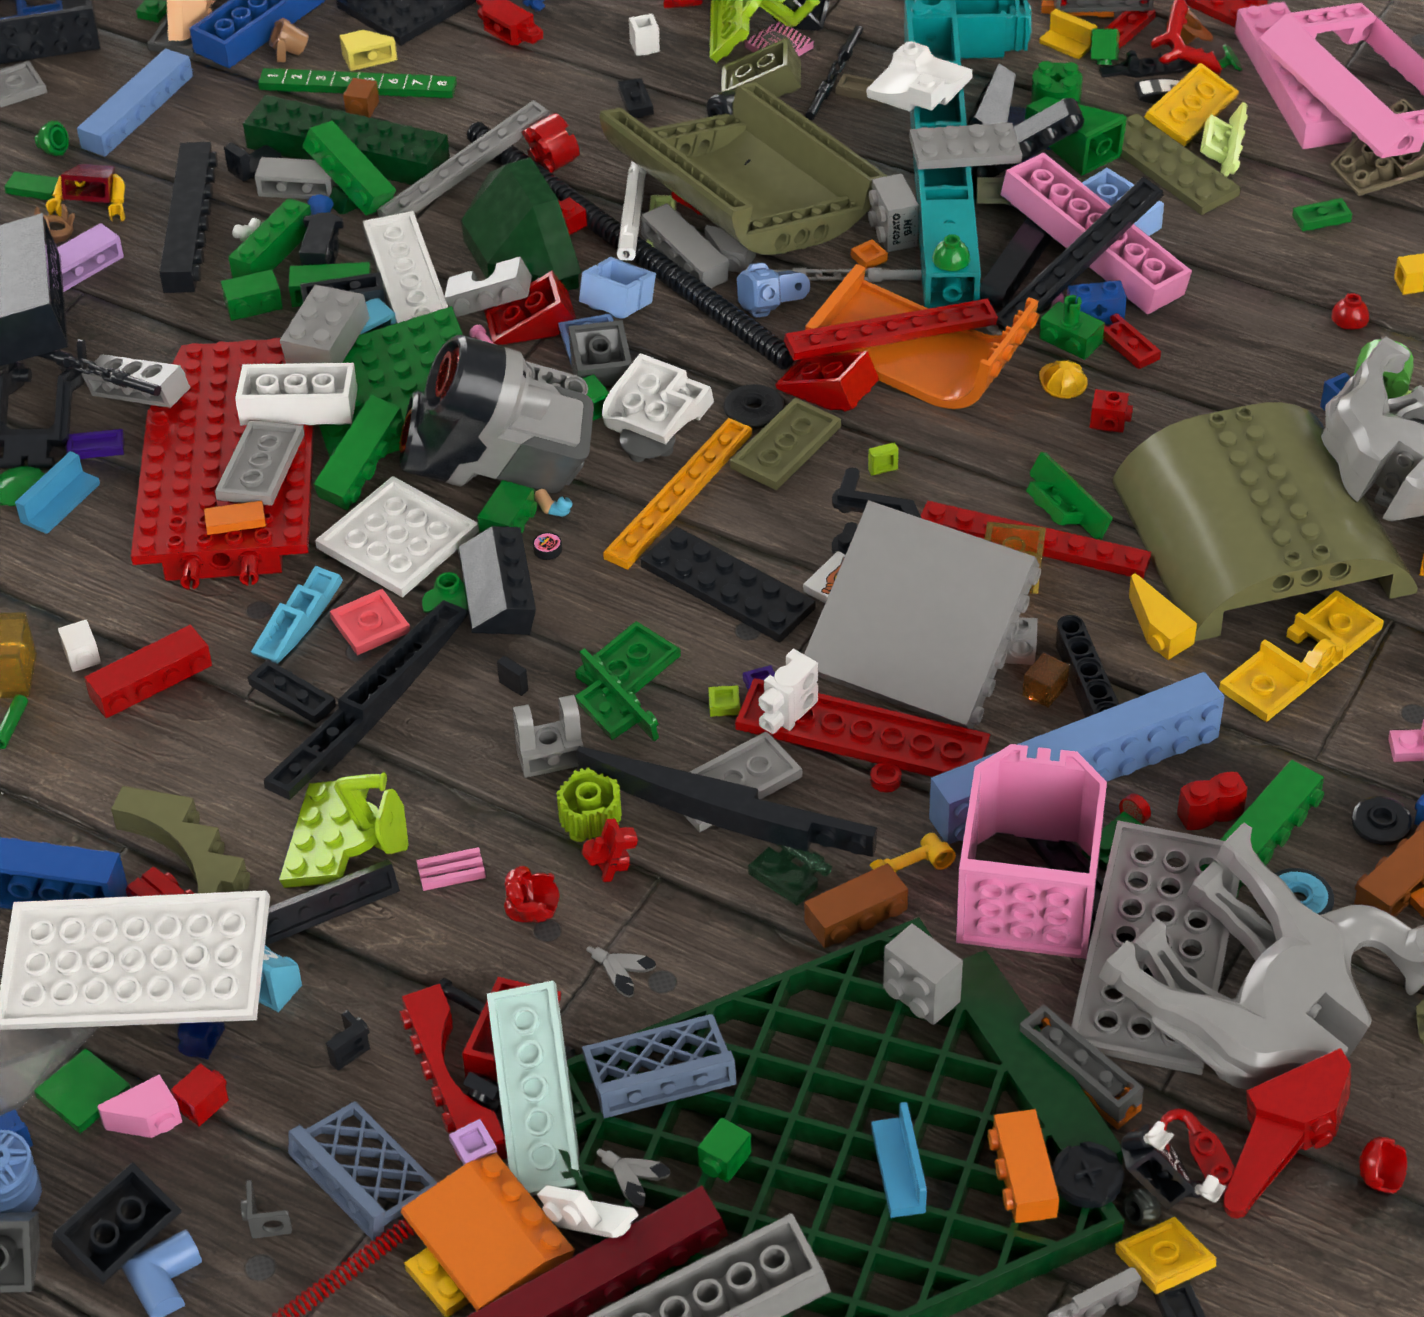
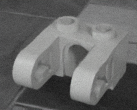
(549, 745)

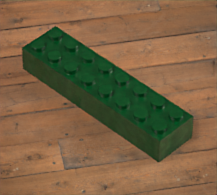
(394, 149)

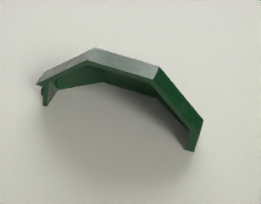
(521, 218)

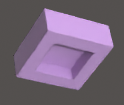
(472, 1142)

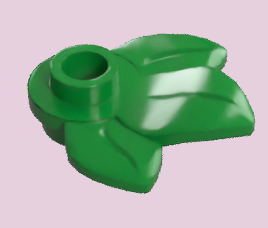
(448, 588)

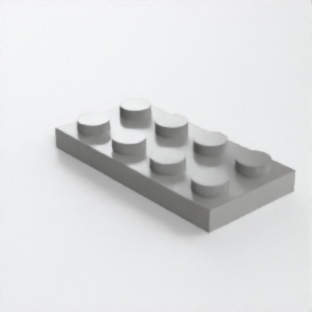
(965, 146)
(260, 462)
(755, 764)

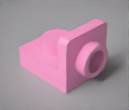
(1407, 744)

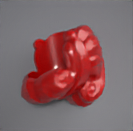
(530, 895)

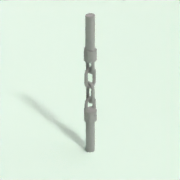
(873, 274)

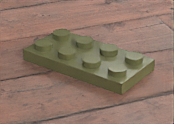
(785, 443)

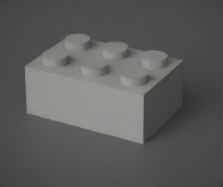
(325, 326)

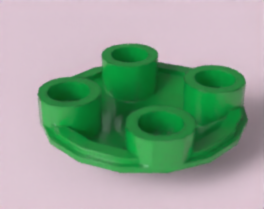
(16, 482)

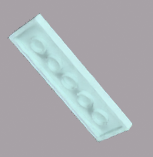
(533, 1085)

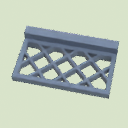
(664, 1081)
(337, 1178)

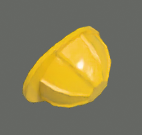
(1063, 379)

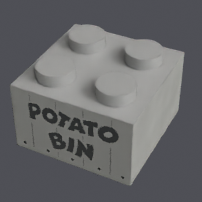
(894, 212)

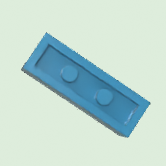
(55, 494)
(900, 1164)

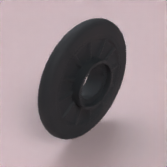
(738, 400)

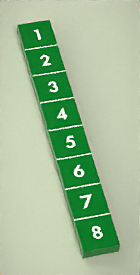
(338, 82)

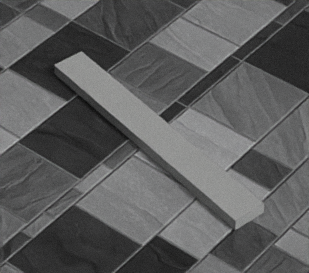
(465, 162)

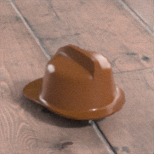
(1193, 29)

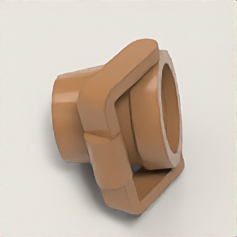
(288, 39)

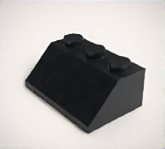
(114, 1225)

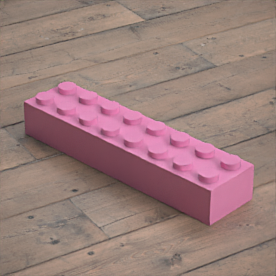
(1303, 112)
(1069, 208)

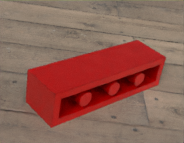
(148, 671)

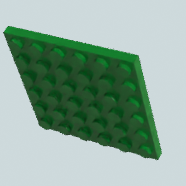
(394, 365)

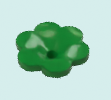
(1230, 59)

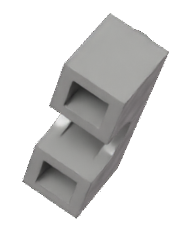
(506, 284)

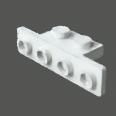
(576, 1212)

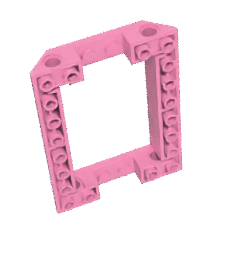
(1374, 123)

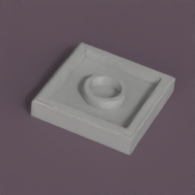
(19, 83)

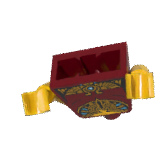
(89, 184)

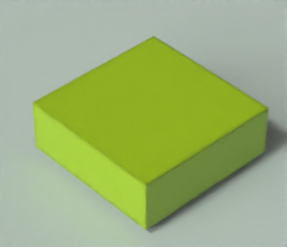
(883, 459)
(724, 700)

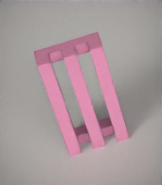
(449, 865)

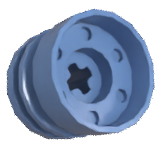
(18, 1175)

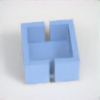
(617, 287)

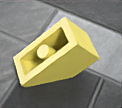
(367, 49)

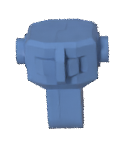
(764, 289)

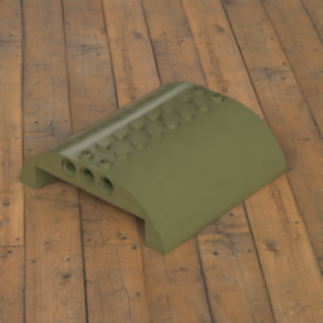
(789, 195)
(1251, 513)

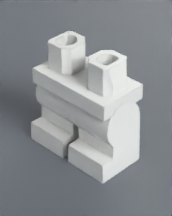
(789, 692)

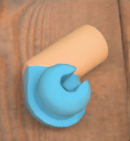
(558, 508)

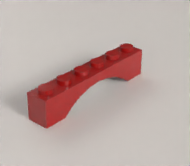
(431, 1024)

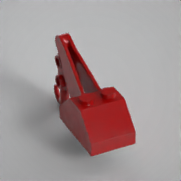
(1285, 1115)

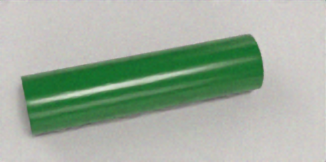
(11, 719)

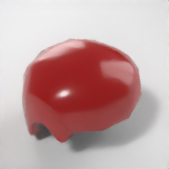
(1383, 1165)

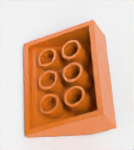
(486, 1230)

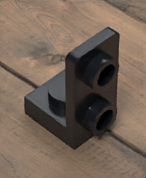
(244, 164)

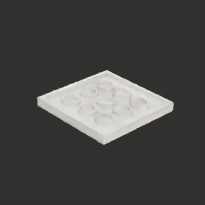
(397, 536)

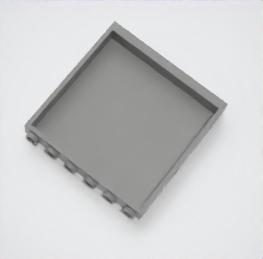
(922, 615)

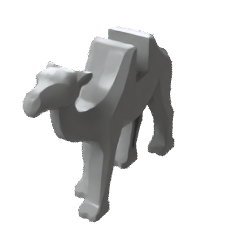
(1375, 435)
(1298, 991)

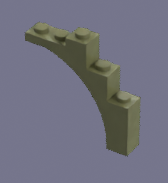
(176, 825)

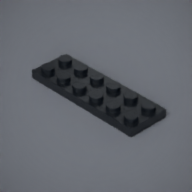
(728, 584)

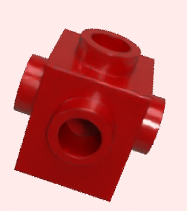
(1110, 411)

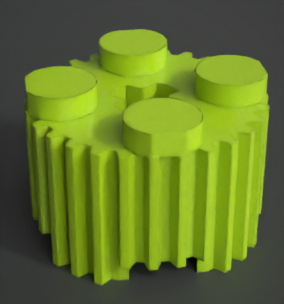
(587, 803)

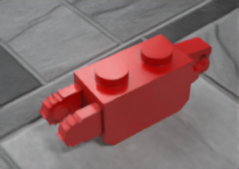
(508, 22)

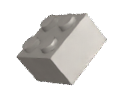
(922, 974)

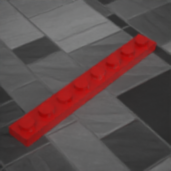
(890, 329)
(1058, 544)

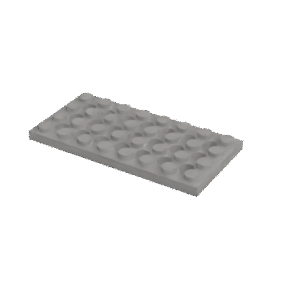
(1111, 921)

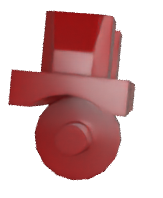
(610, 849)

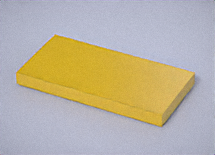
(1190, 103)

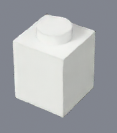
(644, 34)
(79, 645)

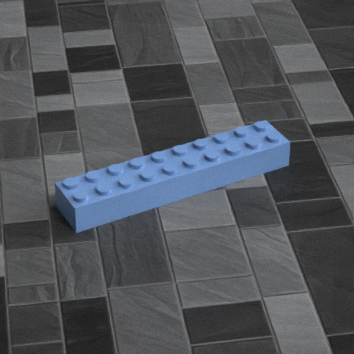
(1110, 741)

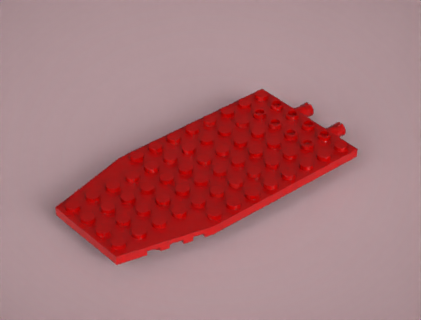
(184, 462)

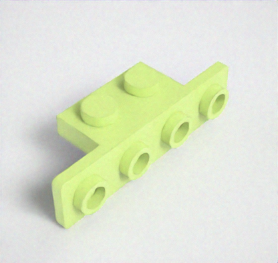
(1223, 140)

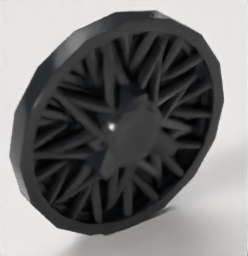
(1381, 820)

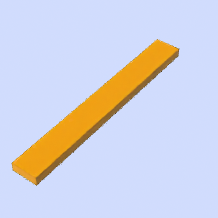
(677, 494)

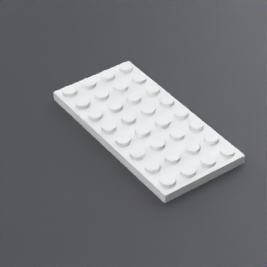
(134, 960)

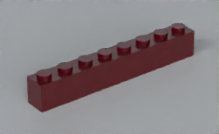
(617, 1263)

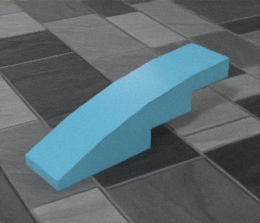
(299, 614)

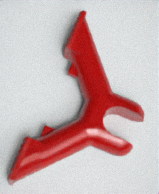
(1179, 49)

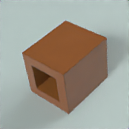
(361, 97)

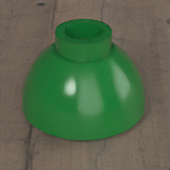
(52, 138)
(951, 254)

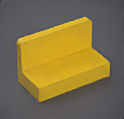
(1068, 34)

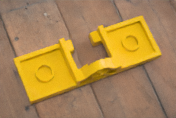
(1276, 679)

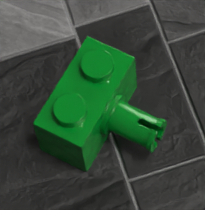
(1071, 328)

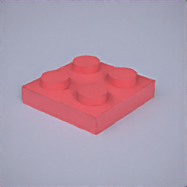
(369, 621)

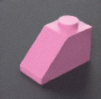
(142, 1110)

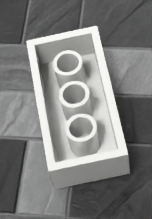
(297, 393)

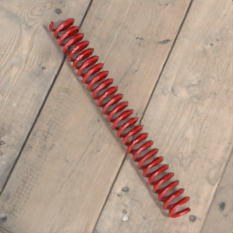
(351, 1268)

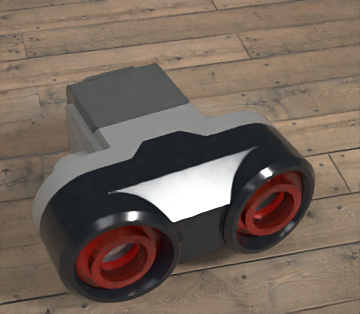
(496, 419)

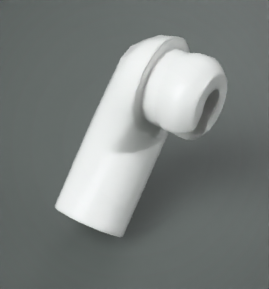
(245, 231)

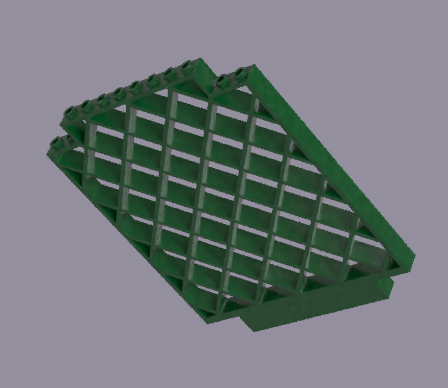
(1014, 1064)

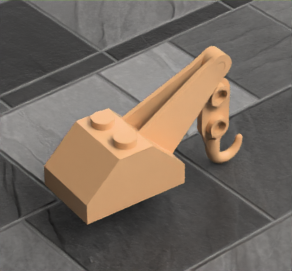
(183, 15)

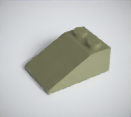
(772, 67)

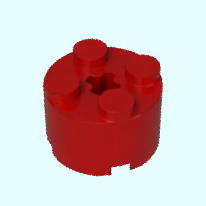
(551, 143)

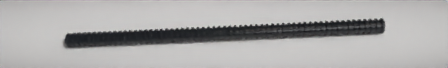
(666, 270)

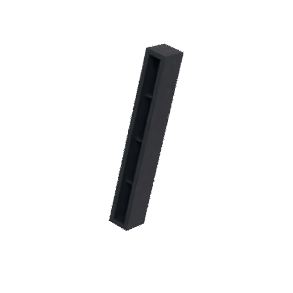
(188, 217)

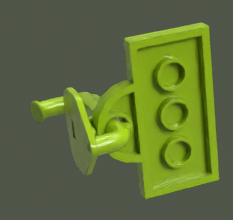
(731, 21)
(341, 825)

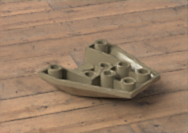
(1368, 173)

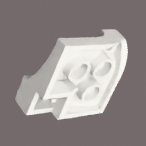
(918, 79)
(655, 400)

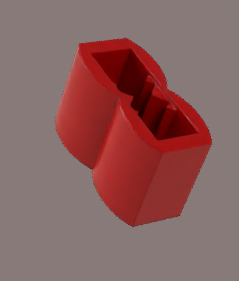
(1212, 800)

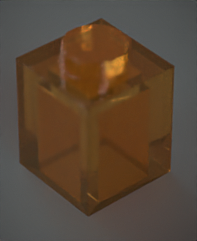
(1045, 680)

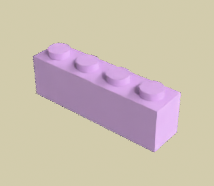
(88, 254)

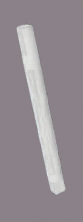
(631, 213)

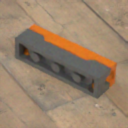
(1105, 1084)

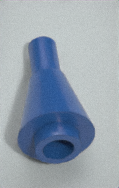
(320, 204)

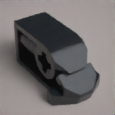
(321, 239)

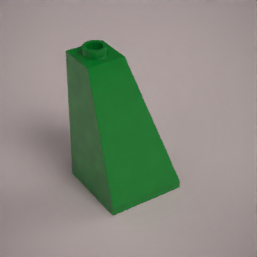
(1092, 145)

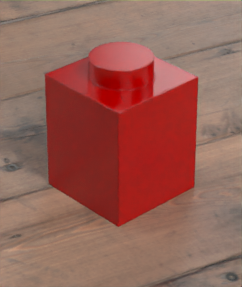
(200, 1094)

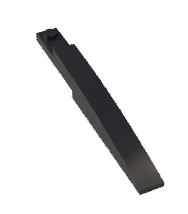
(366, 701)
(729, 805)

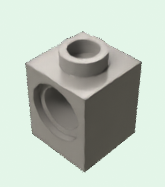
(1023, 647)

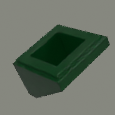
(341, 201)

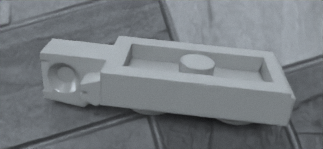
(1095, 1301)

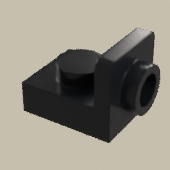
(350, 1043)
(483, 1090)

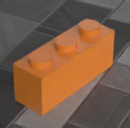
(1024, 1166)

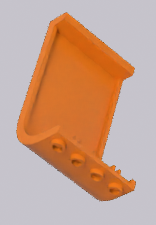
(937, 369)

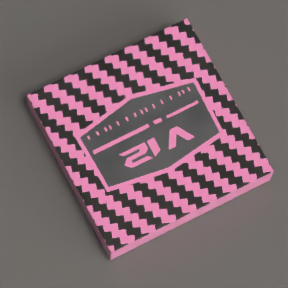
(776, 33)

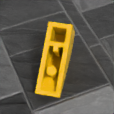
(1162, 623)

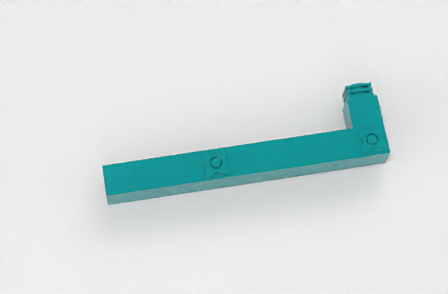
(946, 194)

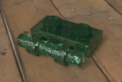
(786, 877)

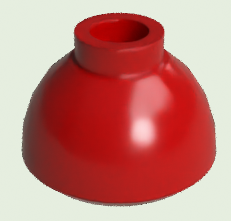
(1350, 312)

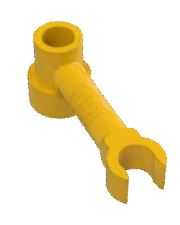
(932, 849)

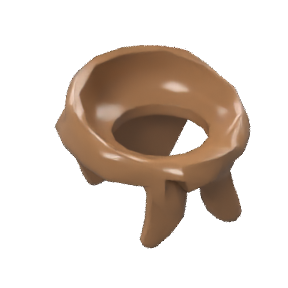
(60, 235)

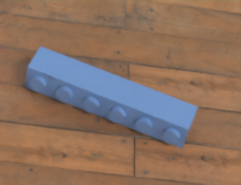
(134, 102)

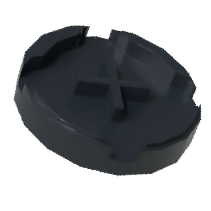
(1088, 1175)

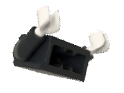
(1160, 1169)

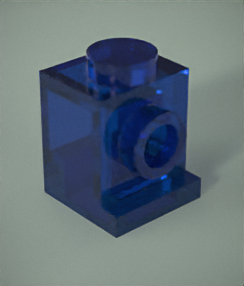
(199, 1038)

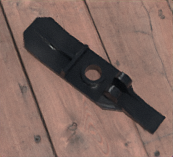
(1144, 67)

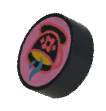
(547, 546)

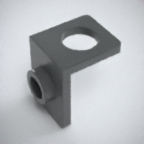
(256, 1221)

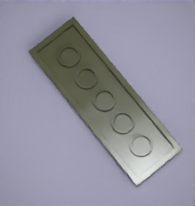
(1175, 167)

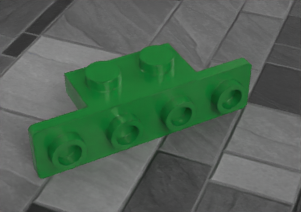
(1065, 498)
(610, 704)

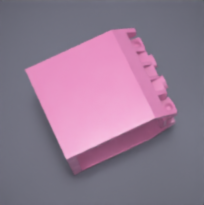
(1027, 904)

